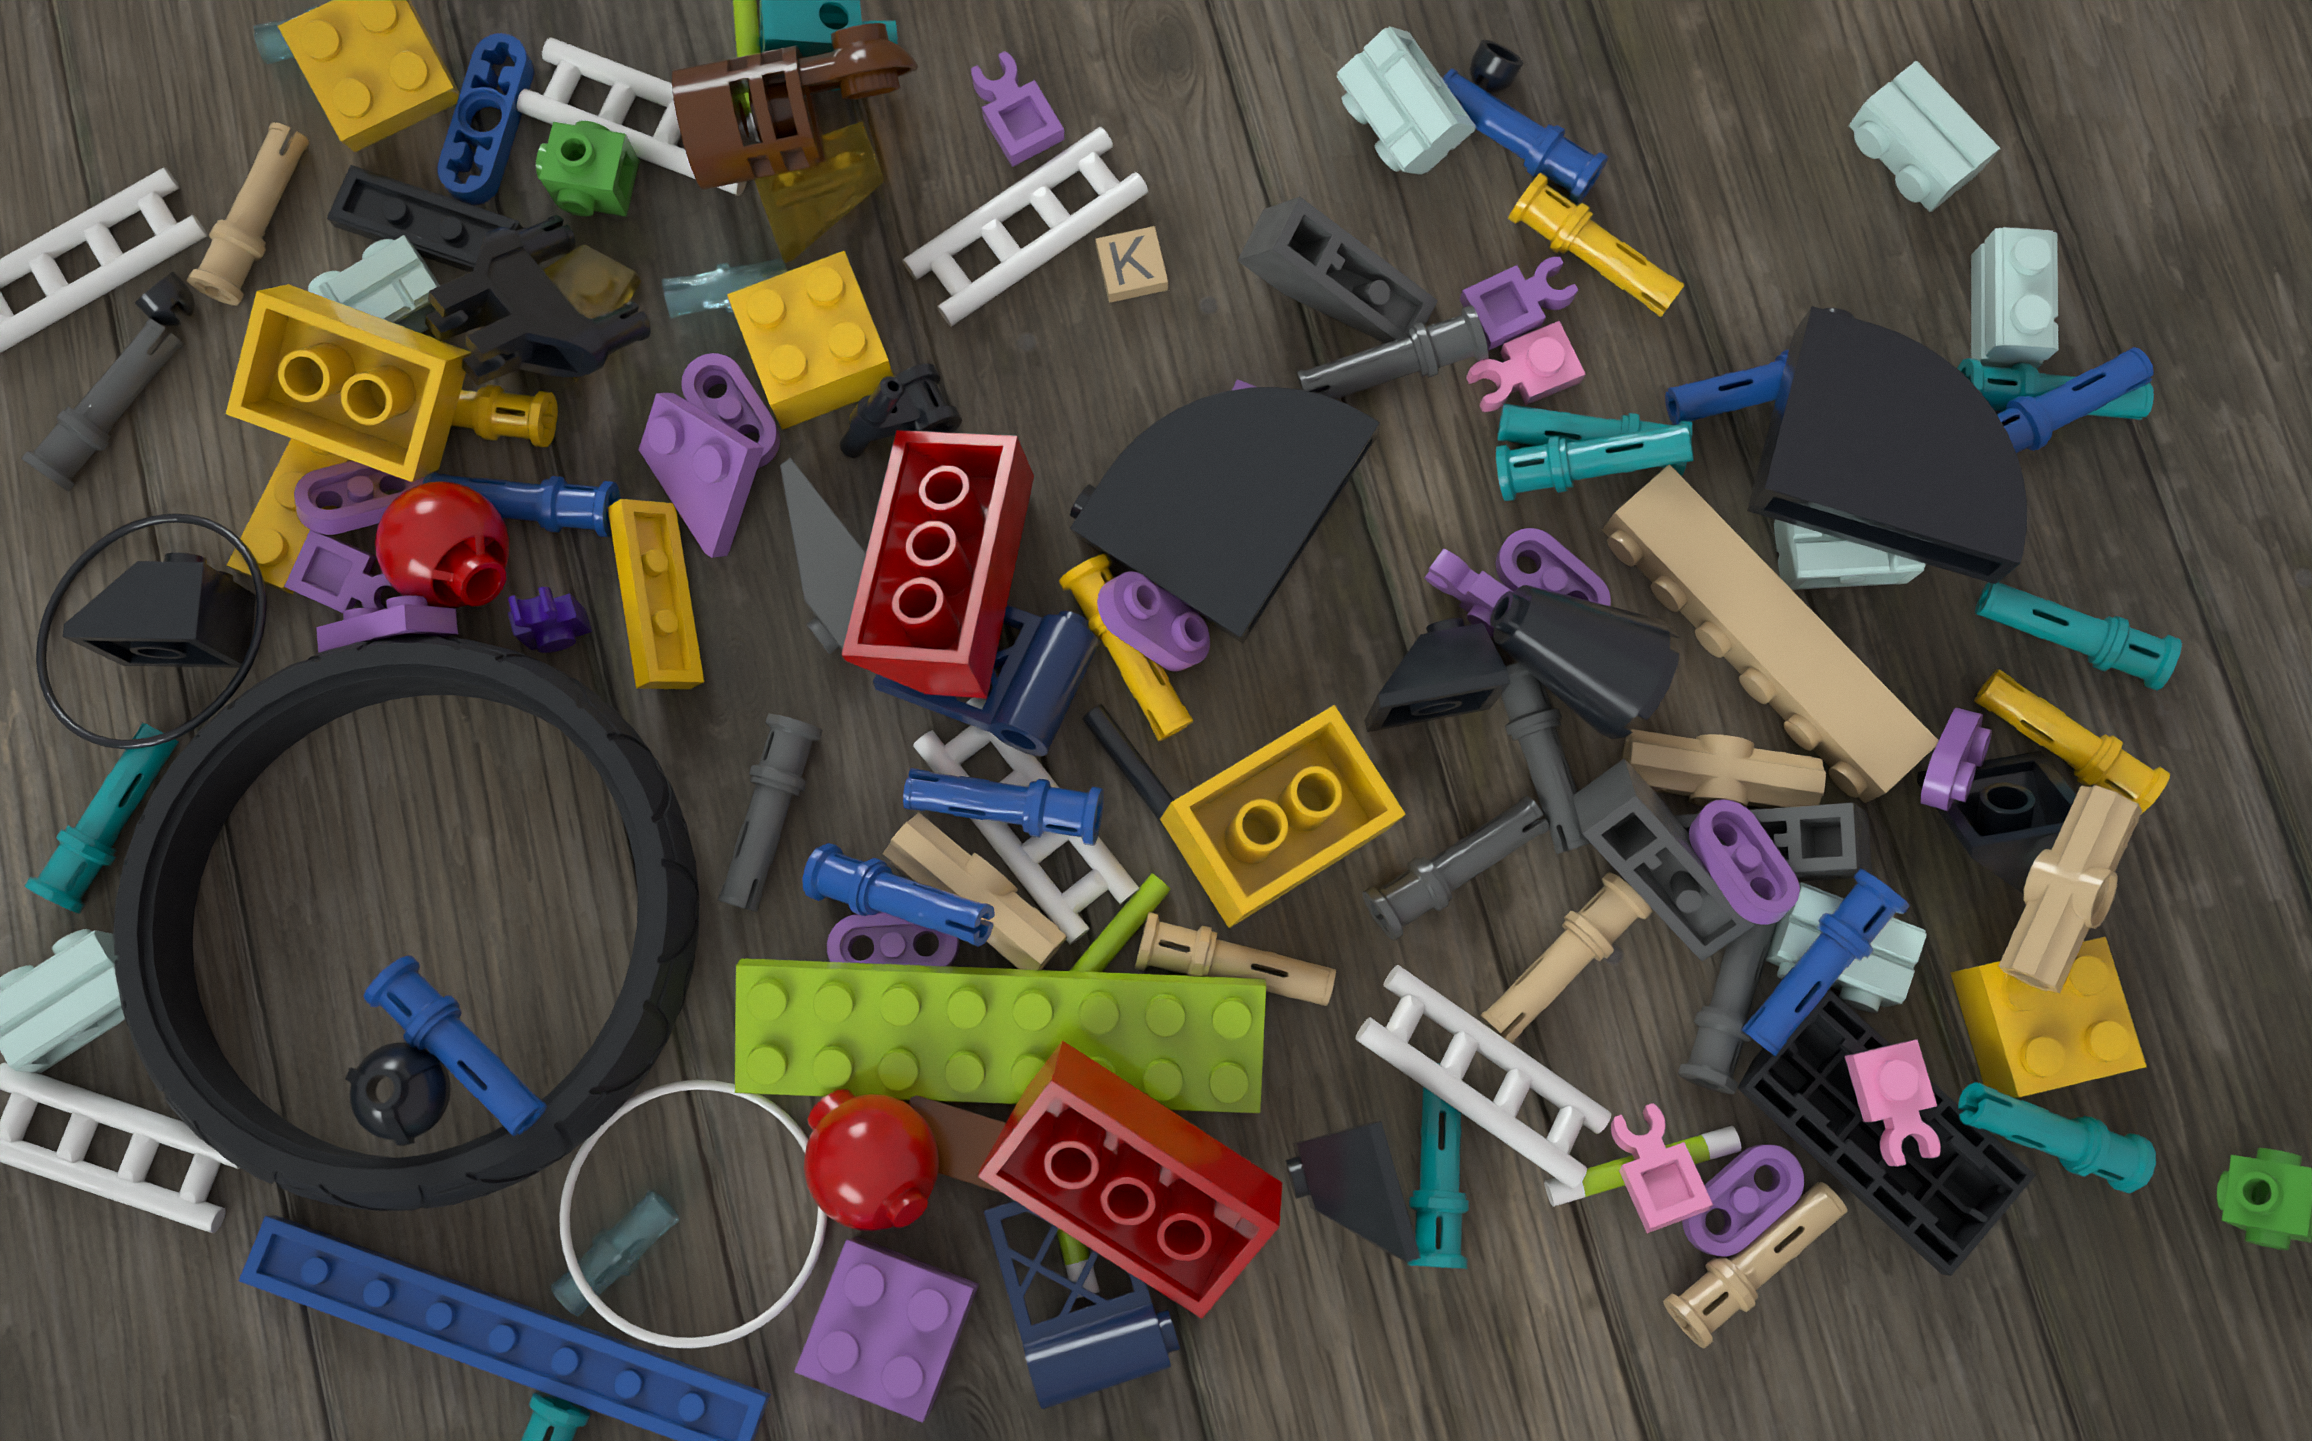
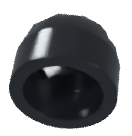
(1495, 64)
(163, 297)

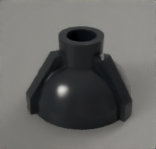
(418, 1096)

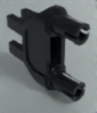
(525, 313)

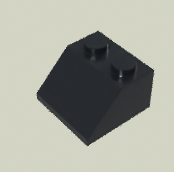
(168, 616)

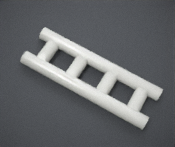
(626, 85)
(1019, 262)
(115, 266)
(1024, 857)
(1447, 1083)
(129, 1182)

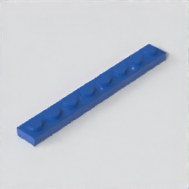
(500, 1335)

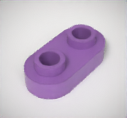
(740, 404)
(352, 488)
(1556, 567)
(1153, 621)
(1955, 760)
(1745, 863)
(892, 940)
(1742, 1203)

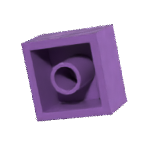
(887, 1328)

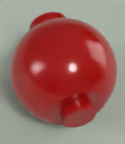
(443, 545)
(870, 1160)

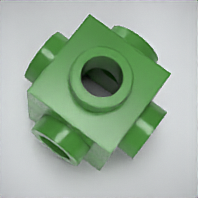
(588, 168)
(2268, 1198)

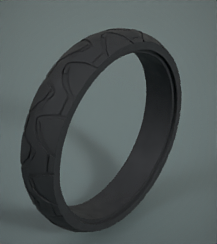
(185, 818)

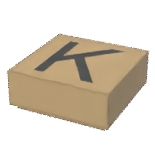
(1131, 264)

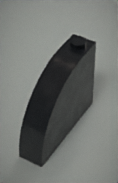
(1890, 451)
(1226, 496)

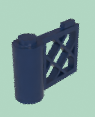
(1033, 686)
(1083, 1347)

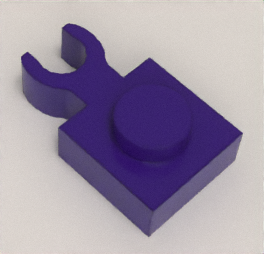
(548, 621)

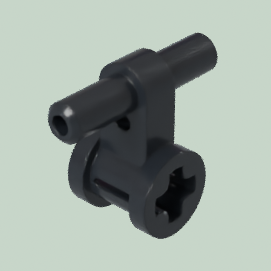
(900, 403)

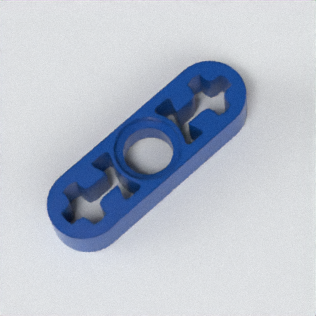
(477, 93)

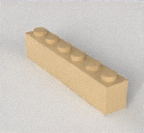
(1768, 637)

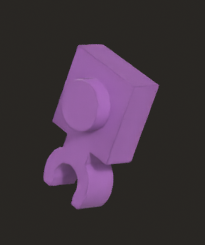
(1017, 116)
(1512, 306)
(336, 574)
(1475, 591)

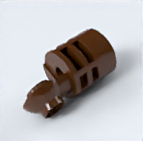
(782, 103)

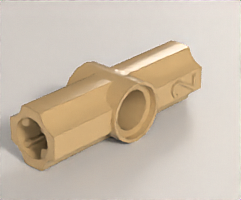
(1724, 769)
(937, 861)
(2070, 888)

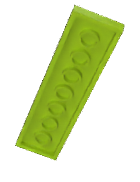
(992, 1030)

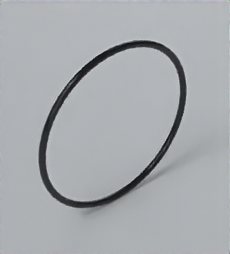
(78, 565)

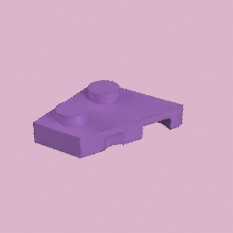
(701, 468)

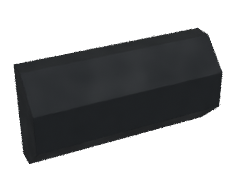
(1931, 1203)

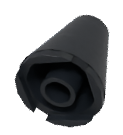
(1589, 654)

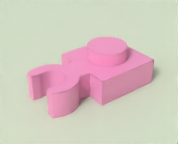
(1533, 364)
(1893, 1087)
(1659, 1179)

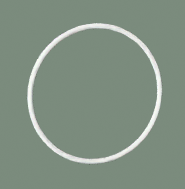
(595, 1301)

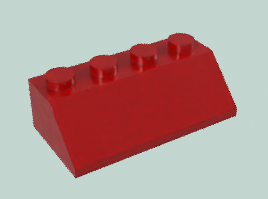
(941, 561)
(1133, 1180)

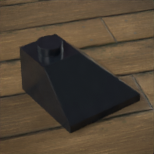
(1441, 676)
(2010, 814)
(1356, 1186)

